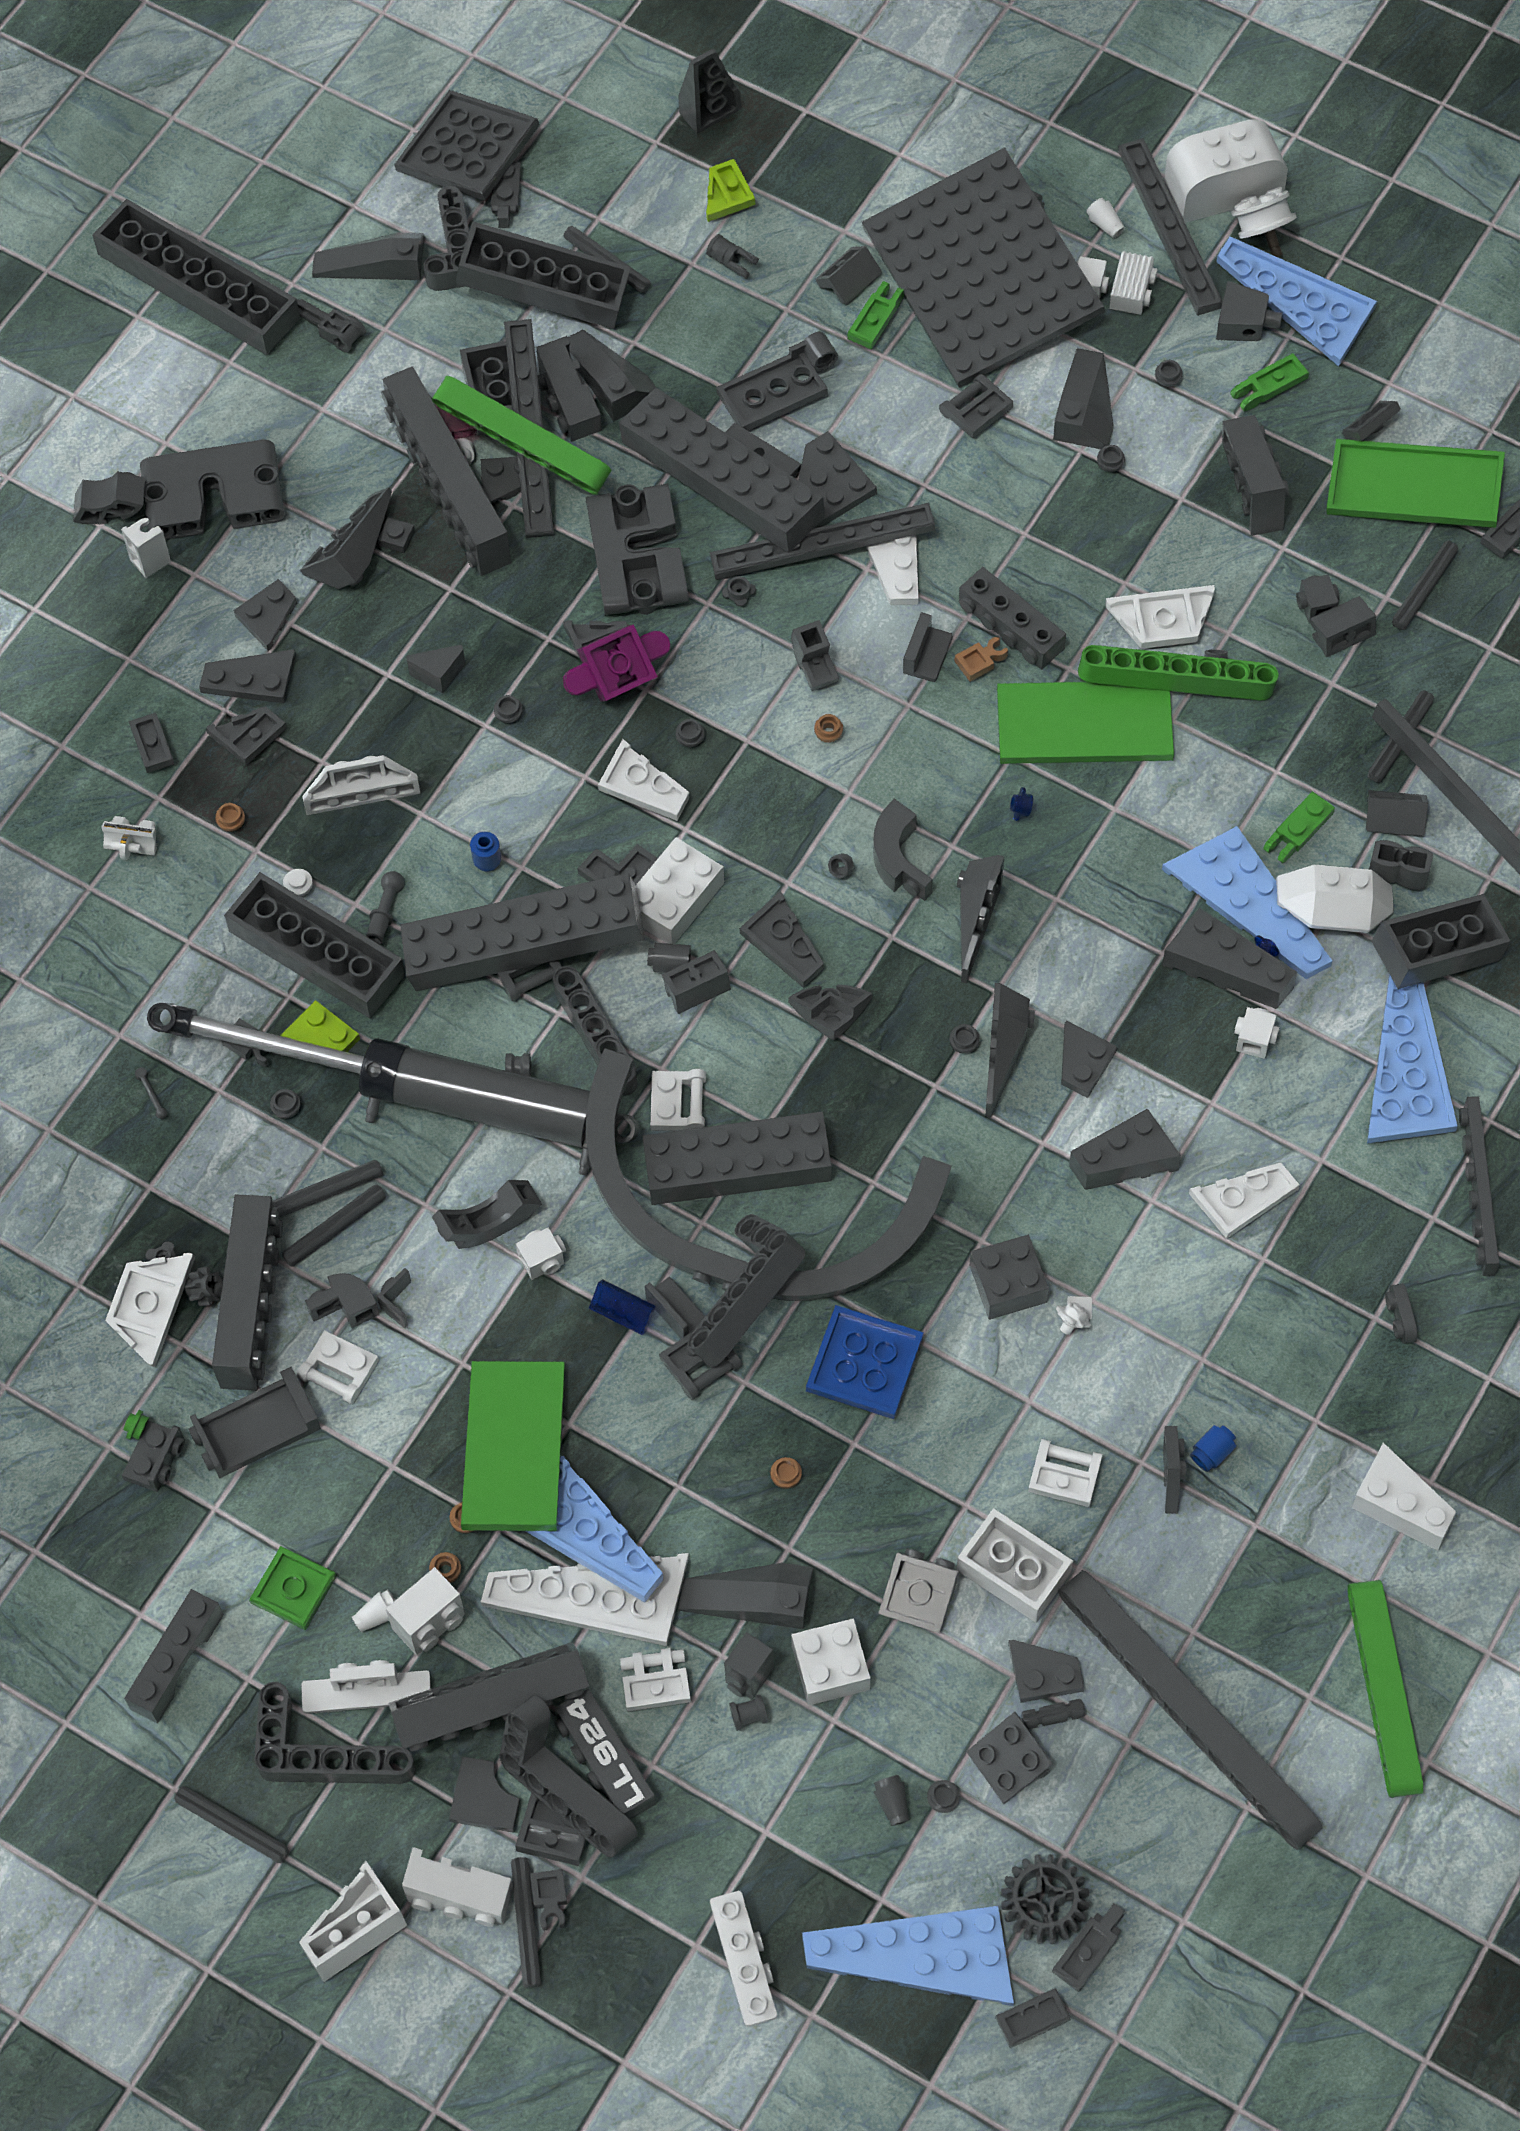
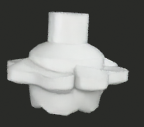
(1073, 1317)

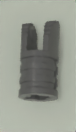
(729, 254)

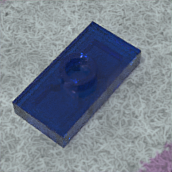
(622, 1307)

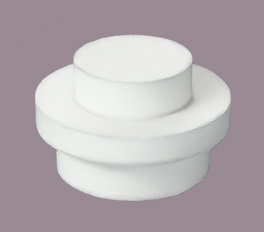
(298, 881)

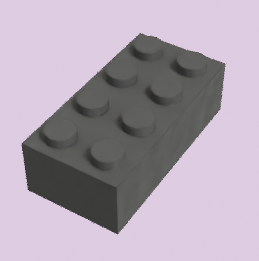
(1440, 941)

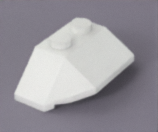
(359, 784)
(1336, 897)

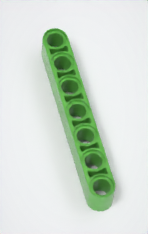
(521, 435)
(1177, 672)
(1385, 1689)

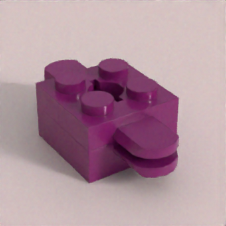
(616, 663)

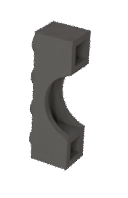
(158, 1678)

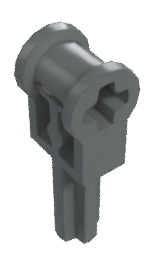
(333, 327)

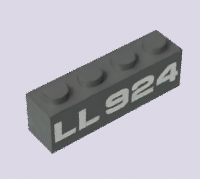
(604, 1755)

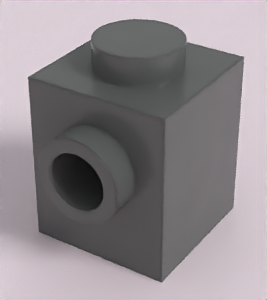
(1317, 595)

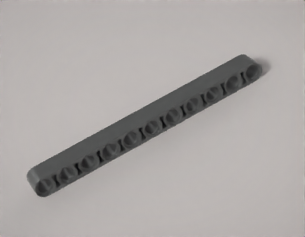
(1190, 1710)

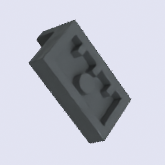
(153, 1456)

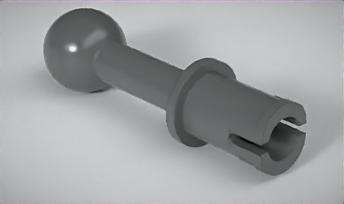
(392, 883)

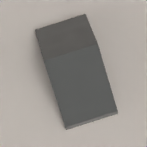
(437, 667)

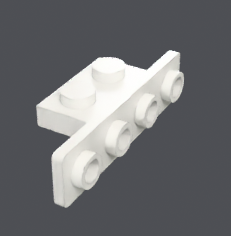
(361, 1687)
(743, 1958)

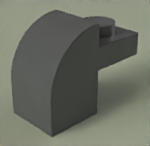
(812, 655)
(345, 1293)

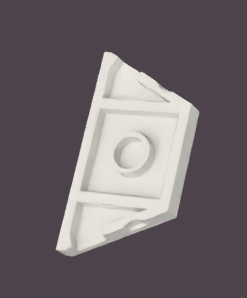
(1163, 616)
(148, 1302)

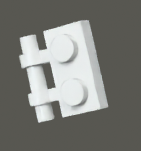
(655, 1688)

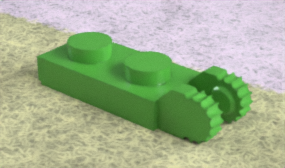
(875, 316)
(1270, 381)
(1300, 826)

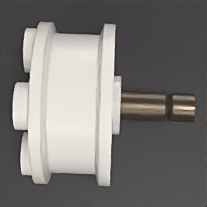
(1264, 216)

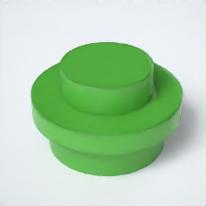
(135, 1425)

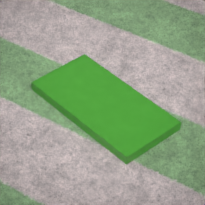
(1415, 483)
(1083, 723)
(513, 1446)

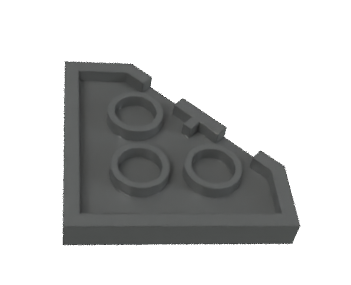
(834, 476)

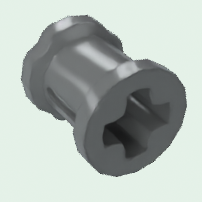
(748, 1712)

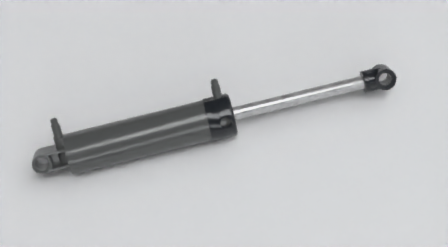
(425, 1081)

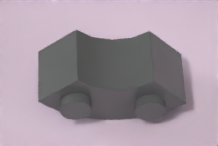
(108, 498)

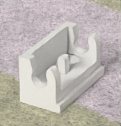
(146, 549)

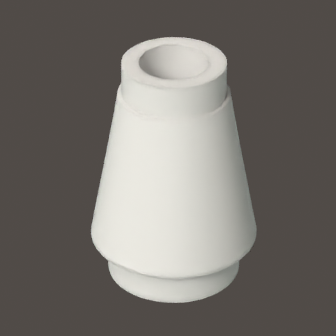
(1105, 217)
(374, 1611)

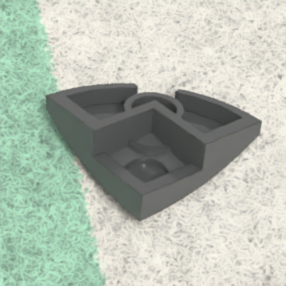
(830, 1009)

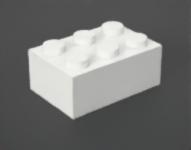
(677, 890)
(1014, 1565)

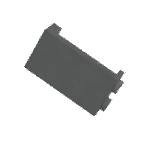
(255, 1425)

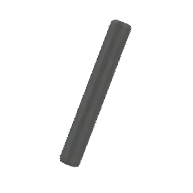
(592, 248)
(1424, 585)
(1391, 749)
(328, 1187)
(333, 1225)
(231, 1824)
(525, 1922)

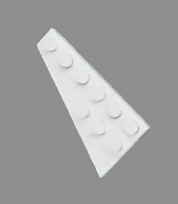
(590, 1601)

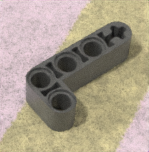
(443, 268)

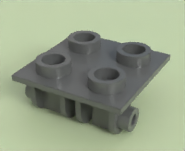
(1009, 1757)

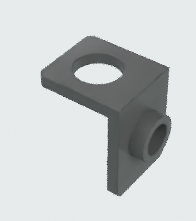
(389, 1292)

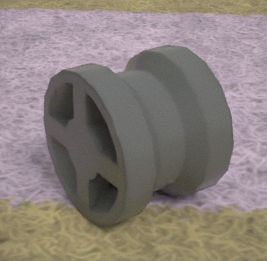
(518, 1064)

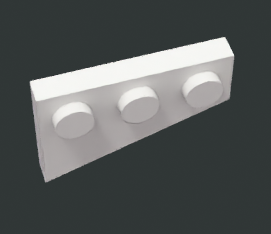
(897, 569)
(640, 783)
(1241, 1200)

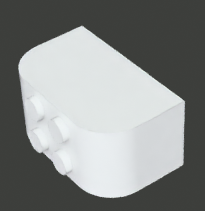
(1222, 167)

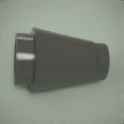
(892, 1798)

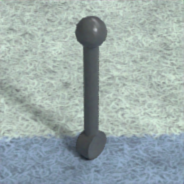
(141, 1074)

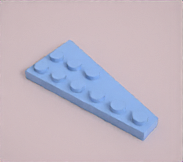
(932, 1953)

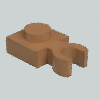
(978, 660)

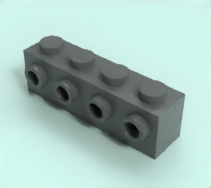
(1012, 618)

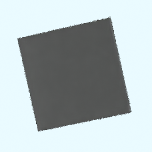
(467, 144)

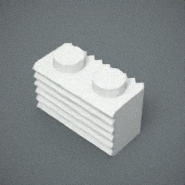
(1132, 283)

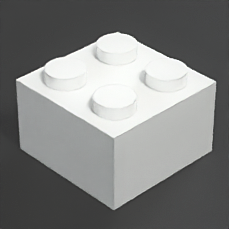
(426, 1612)
(830, 1662)

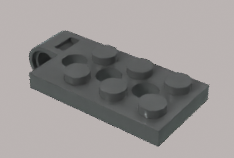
(806, 357)

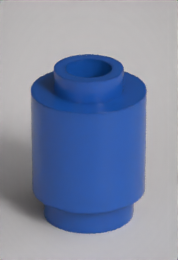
(485, 851)
(1213, 1447)

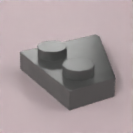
(1043, 1672)

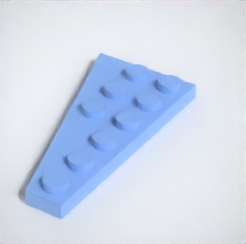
(1313, 305)
(1245, 893)
(1410, 1078)
(597, 1540)

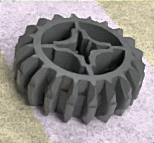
(1031, 1900)

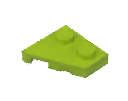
(727, 191)
(322, 1028)

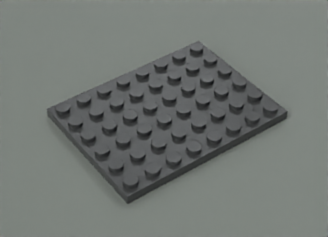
(982, 267)

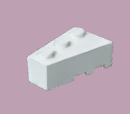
(1403, 1500)
(456, 1890)
(353, 1925)

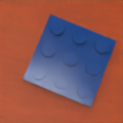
(864, 1362)

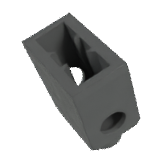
(1245, 314)

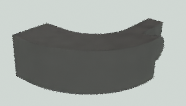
(890, 832)
(491, 1218)

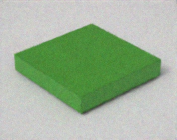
(292, 1588)

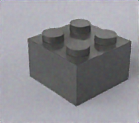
(1008, 1277)

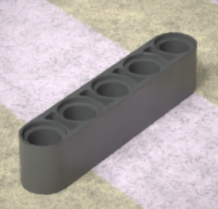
(589, 1018)

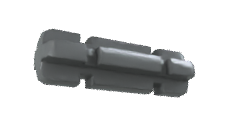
(1053, 1714)

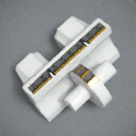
(129, 838)

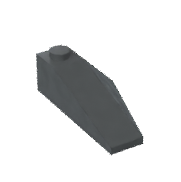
(707, 92)
(978, 896)

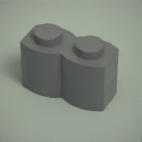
(1402, 865)

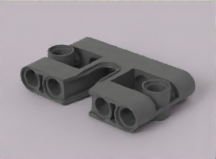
(233, 469)
(631, 573)

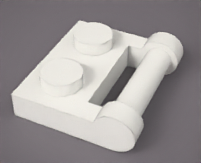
(667, 1100)
(342, 1359)
(1063, 1481)

